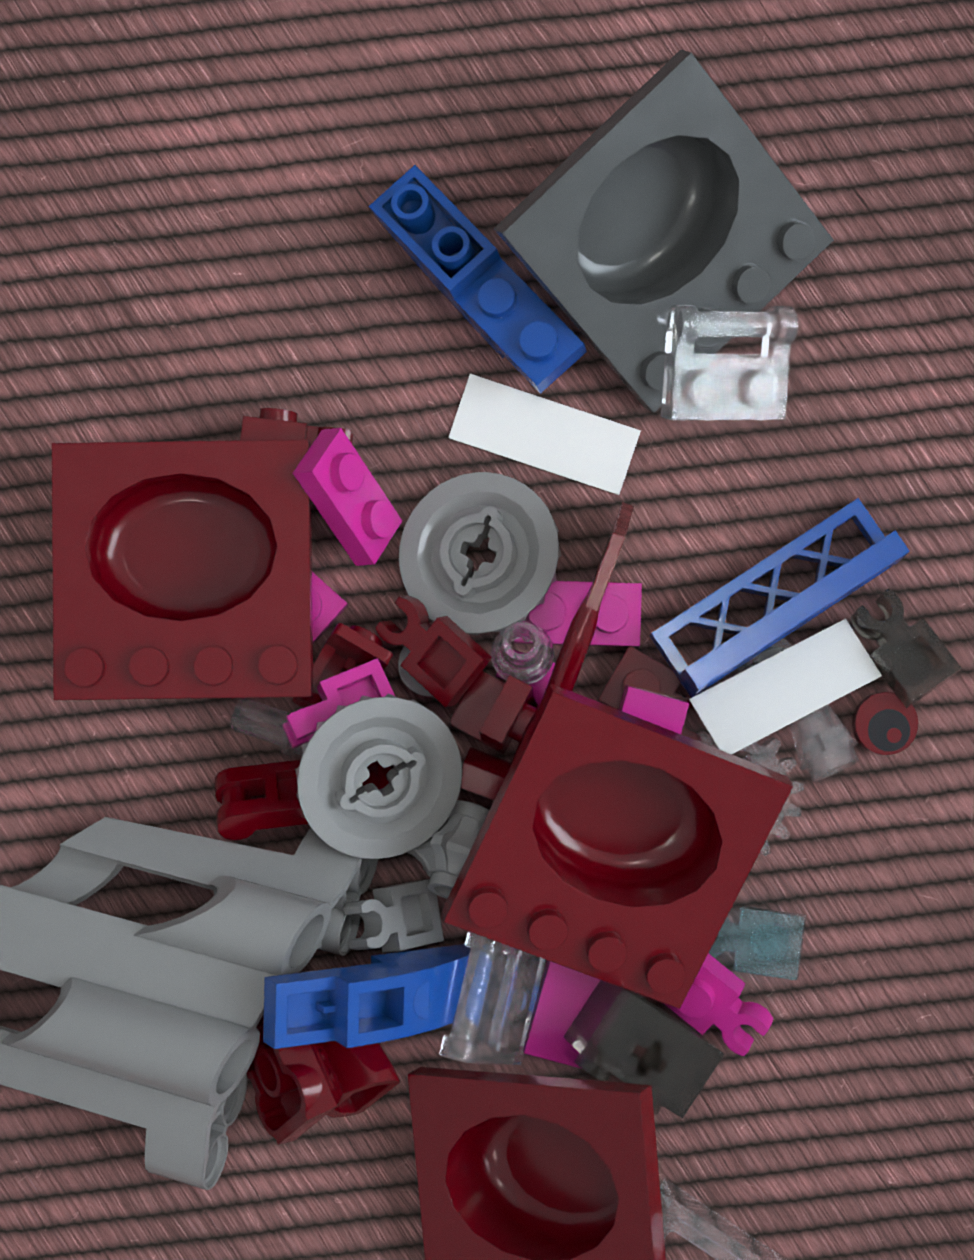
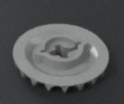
(461, 516)
(420, 787)

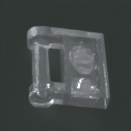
(727, 384)
(493, 1004)

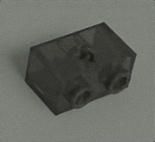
(617, 1022)

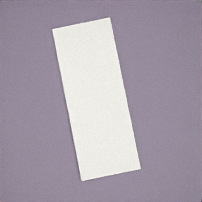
(544, 434)
(785, 687)

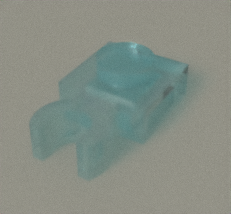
(763, 942)

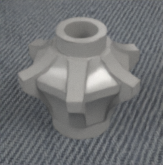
(450, 846)

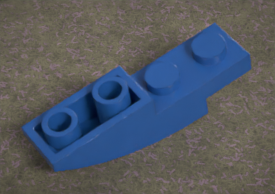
(477, 279)
(366, 1002)

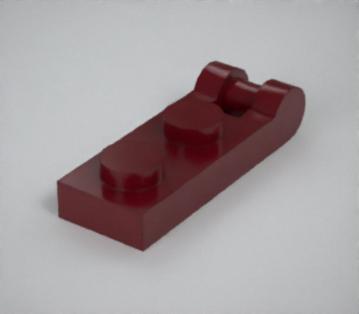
(278, 782)

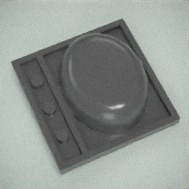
(659, 214)

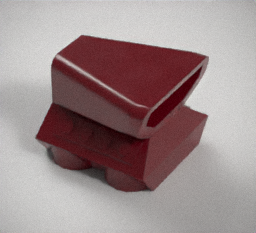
(316, 1080)

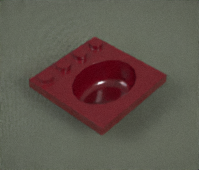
(181, 570)
(615, 847)
(535, 1167)

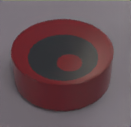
(884, 724)

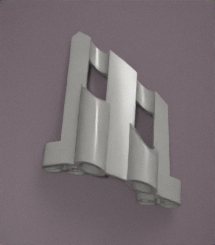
(166, 1013)

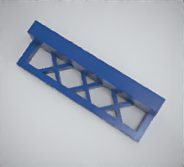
(791, 615)

